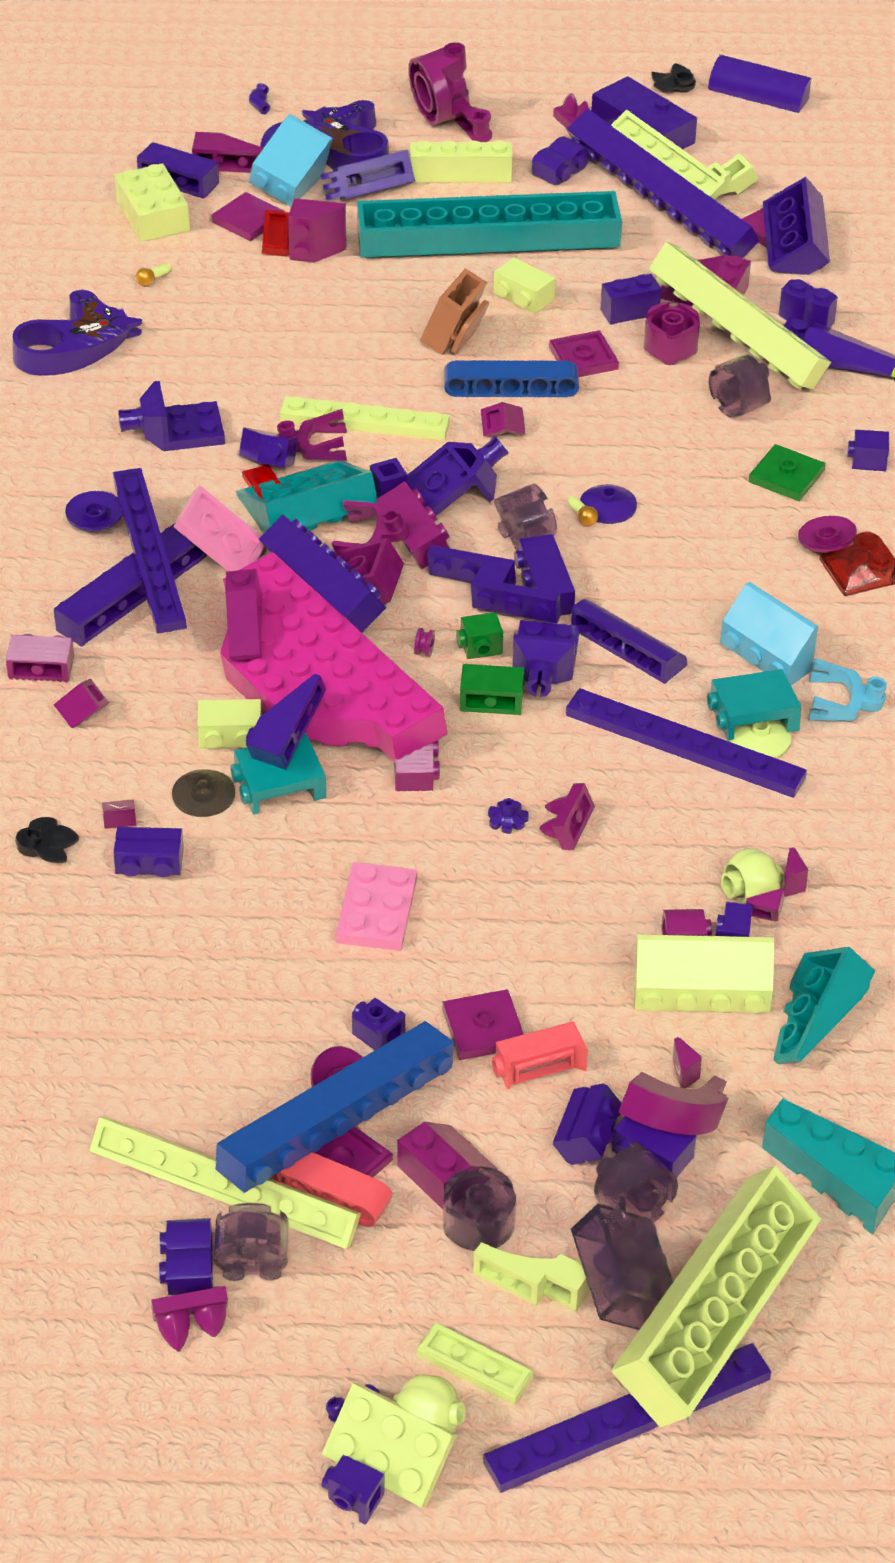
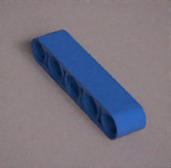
(511, 378)

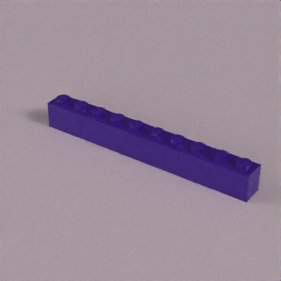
(663, 186)

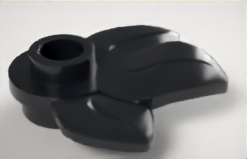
(678, 79)
(46, 840)

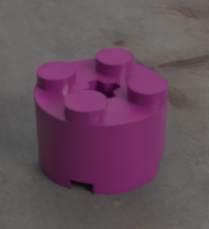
(671, 332)

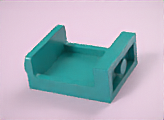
(753, 700)
(265, 781)

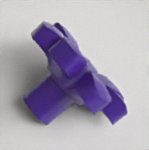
(508, 815)

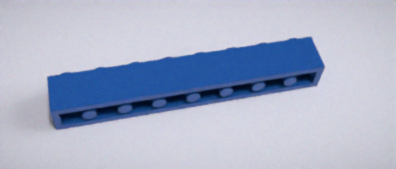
(333, 1106)

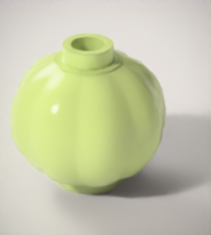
(750, 874)
(432, 1400)

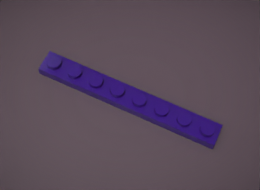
(149, 551)
(686, 742)
(608, 1426)

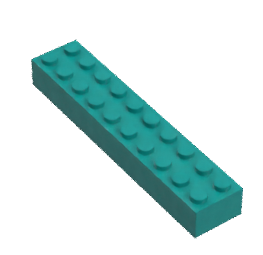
(488, 224)

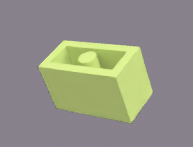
(524, 285)
(226, 722)

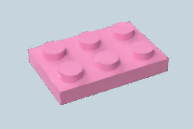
(218, 531)
(376, 906)

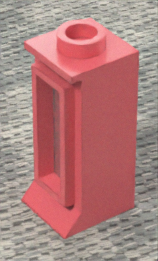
(539, 1054)

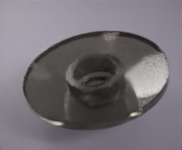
(203, 793)

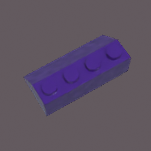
(796, 229)

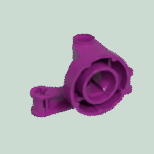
(442, 91)

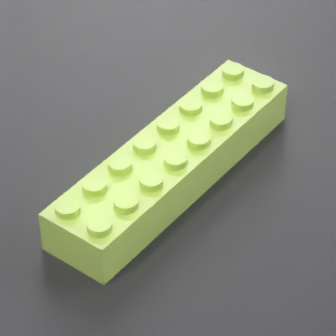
(716, 1297)

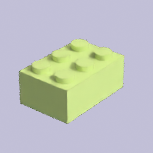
(152, 202)

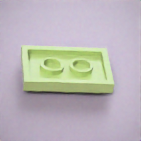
(392, 1442)

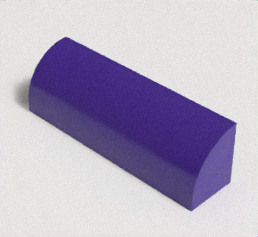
(759, 83)
(627, 641)

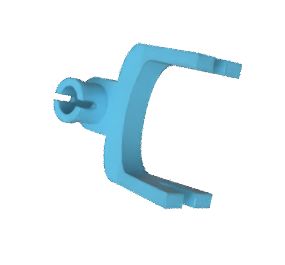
(862, 696)

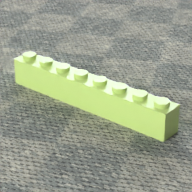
(740, 316)

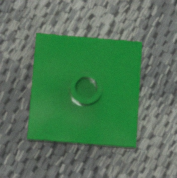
(787, 472)

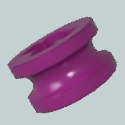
(424, 642)

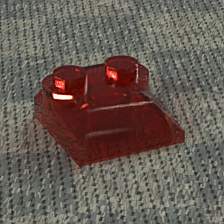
(861, 565)

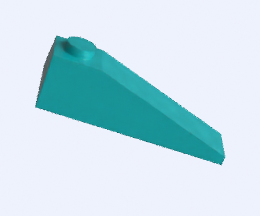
(824, 992)

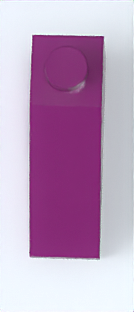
(229, 152)
(244, 614)

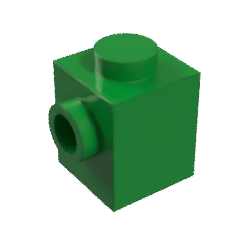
(480, 635)

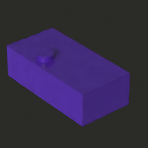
(649, 107)

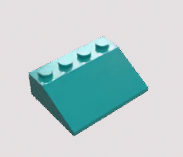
(310, 495)

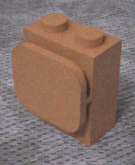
(456, 314)

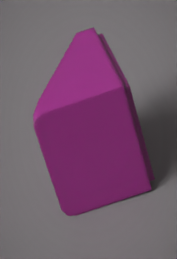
(119, 814)
(795, 874)
(767, 905)
(686, 1063)

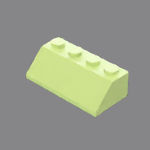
(461, 161)
(703, 973)

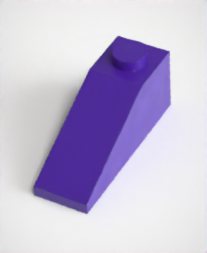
(283, 726)

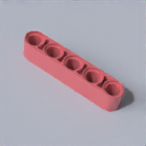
(339, 1185)

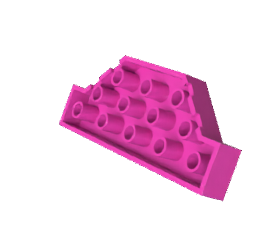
(365, 690)

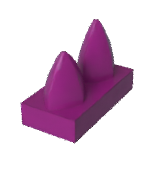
(569, 111)
(572, 816)
(174, 1313)

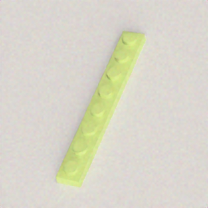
(198, 1173)

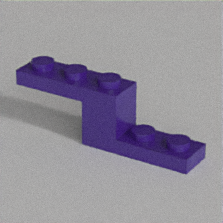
(494, 584)

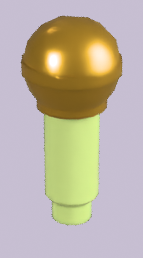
(145, 276)
(587, 514)

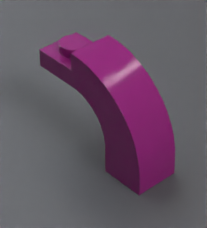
(673, 1107)

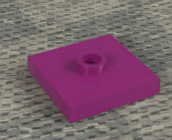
(481, 1022)

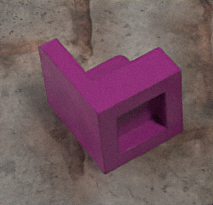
(502, 419)
(81, 703)

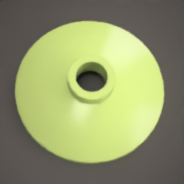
(764, 737)

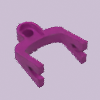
(319, 424)
(388, 524)

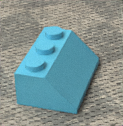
(769, 634)

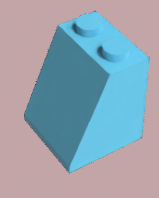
(291, 160)

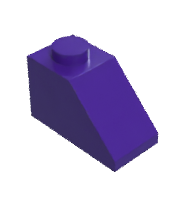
(268, 447)

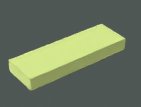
(475, 1363)

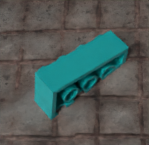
(834, 1160)

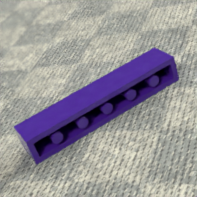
(323, 573)
(118, 591)

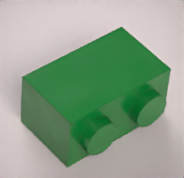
(491, 689)

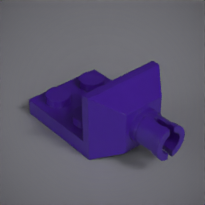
(176, 425)
(454, 471)
(545, 653)

